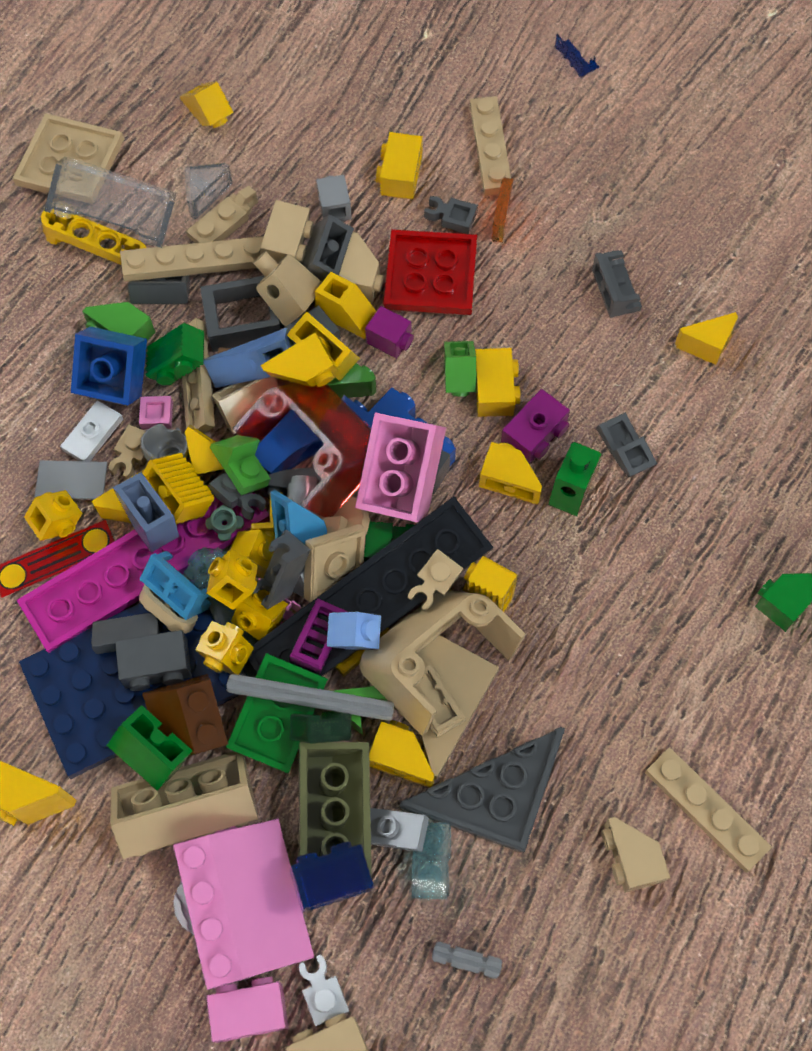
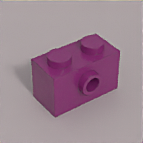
(537, 426)

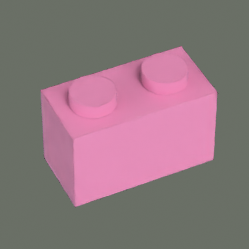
(247, 1010)

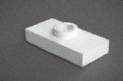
(91, 432)

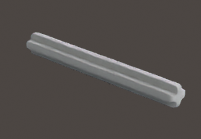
(310, 697)

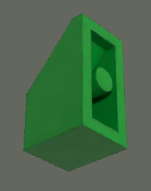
(786, 598)

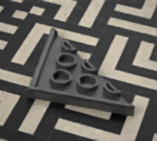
(495, 797)

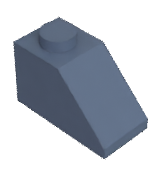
(147, 512)

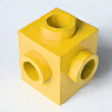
(53, 515)
(231, 579)
(255, 618)
(224, 648)

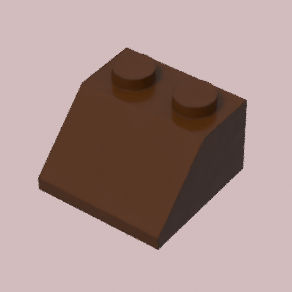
(189, 713)

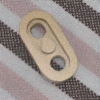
(164, 612)

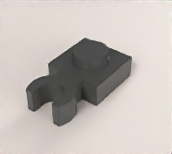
(455, 215)
(226, 492)

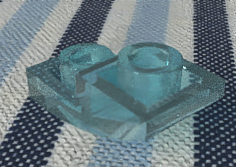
(431, 865)

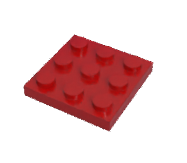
(430, 272)

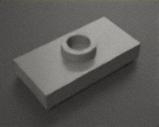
(398, 829)

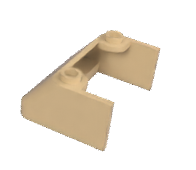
(398, 667)

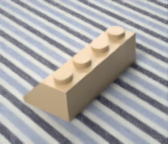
(188, 806)

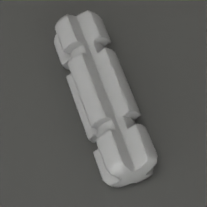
(467, 960)

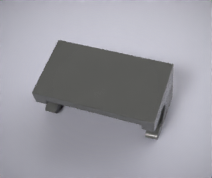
(615, 284)
(283, 568)

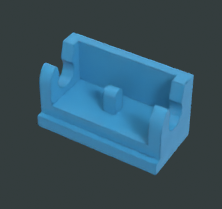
(173, 586)

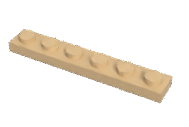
(190, 259)

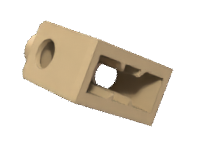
(286, 286)

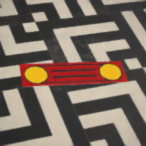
(53, 558)

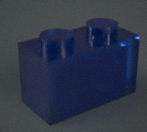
(331, 876)

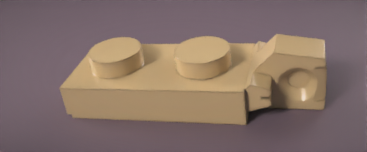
(224, 217)

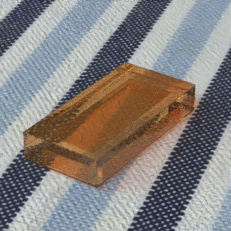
(502, 209)

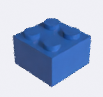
(108, 365)

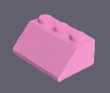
(400, 467)

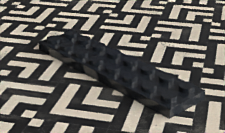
(384, 581)

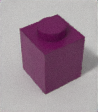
(389, 332)

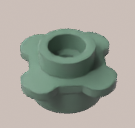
(224, 514)

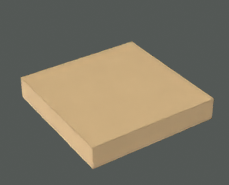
(332, 559)

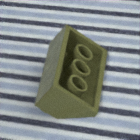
(333, 797)

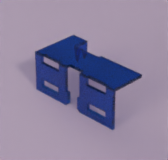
(571, 53)

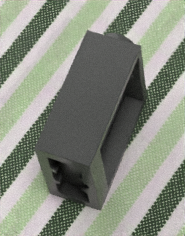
(240, 334)

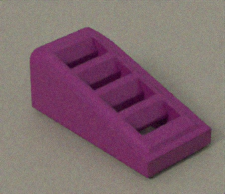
(305, 661)

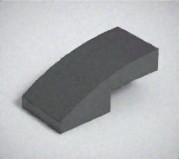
(625, 445)

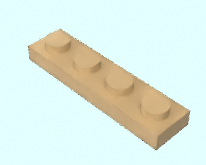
(489, 143)
(198, 391)
(708, 810)

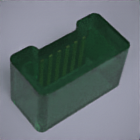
(320, 729)

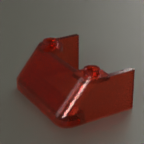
(333, 422)

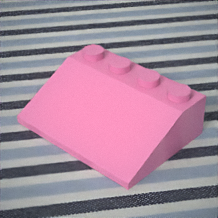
(242, 903)

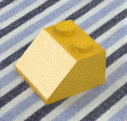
(29, 797)

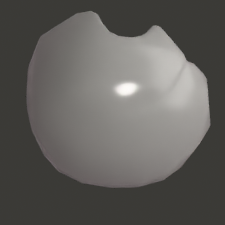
(163, 442)

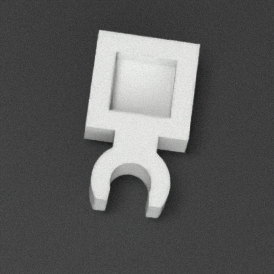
(325, 996)

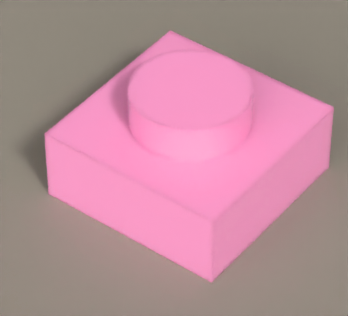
(155, 411)

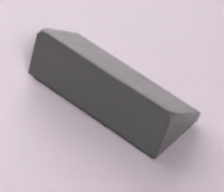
(160, 290)
(111, 630)

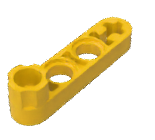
(61, 229)

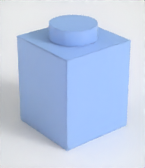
(353, 630)

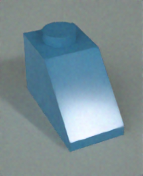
(295, 518)

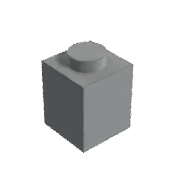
(334, 197)

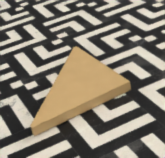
(467, 681)

